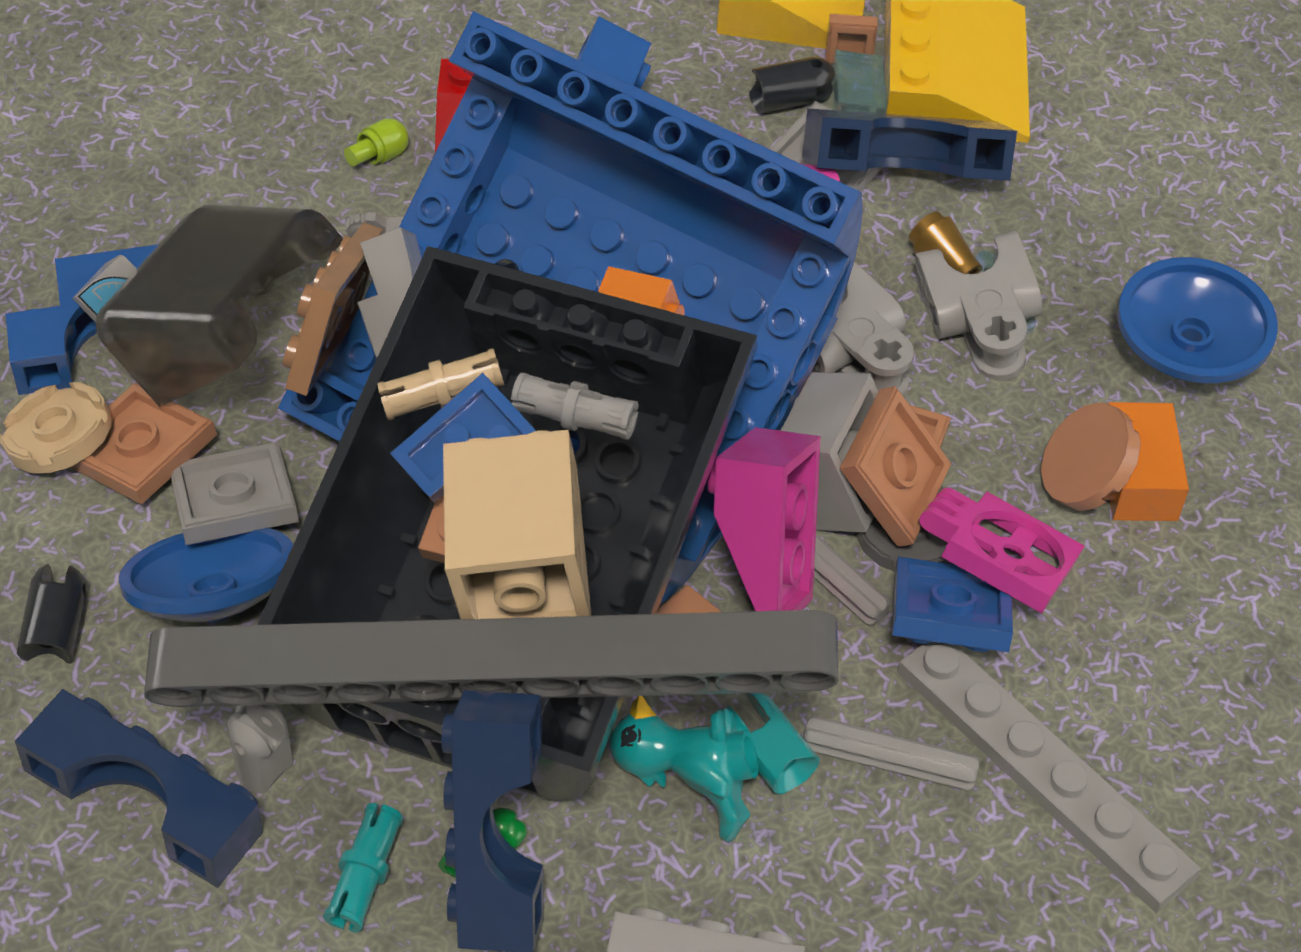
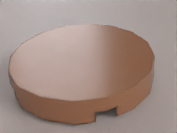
(1090, 456)

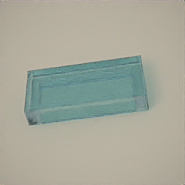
(859, 82)

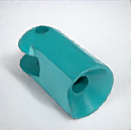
(781, 751)

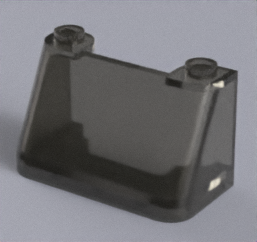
(180, 309)

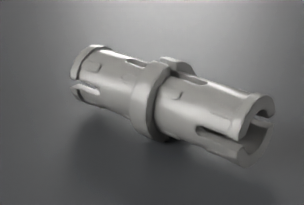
(575, 406)

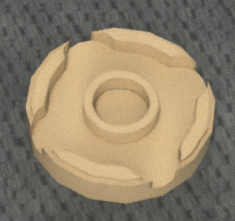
(56, 428)

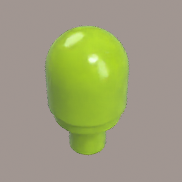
(381, 139)

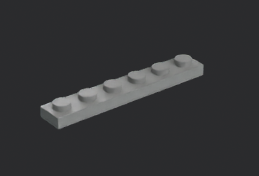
(1050, 773)

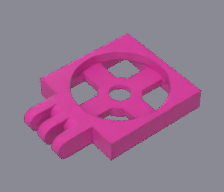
(1027, 579)

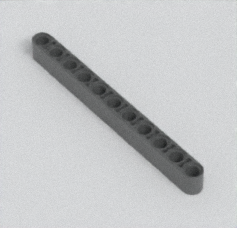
(493, 655)

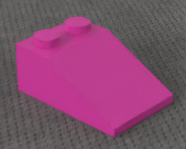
(769, 514)

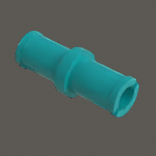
(363, 867)

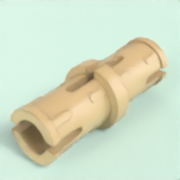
(437, 384)

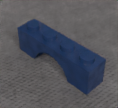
(926, 143)
(81, 747)
(497, 889)

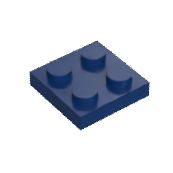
(949, 607)

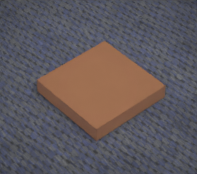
(145, 444)
(895, 465)

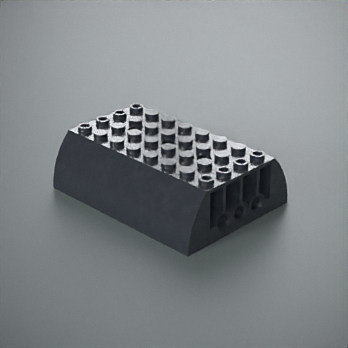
(636, 495)

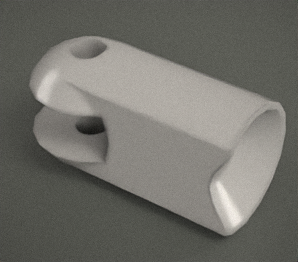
(260, 746)

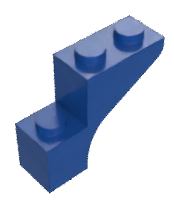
(48, 339)

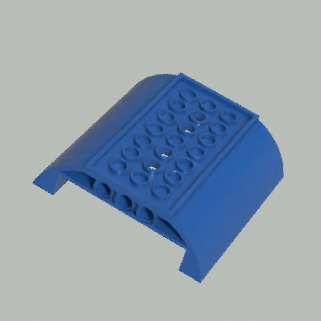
(593, 174)

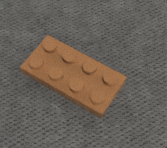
(328, 311)

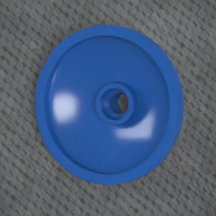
(1197, 320)
(205, 578)

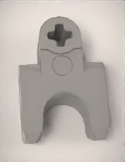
(985, 305)
(868, 335)

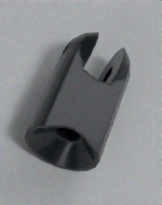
(791, 84)
(52, 615)

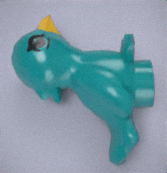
(705, 757)

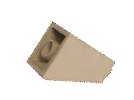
(514, 527)

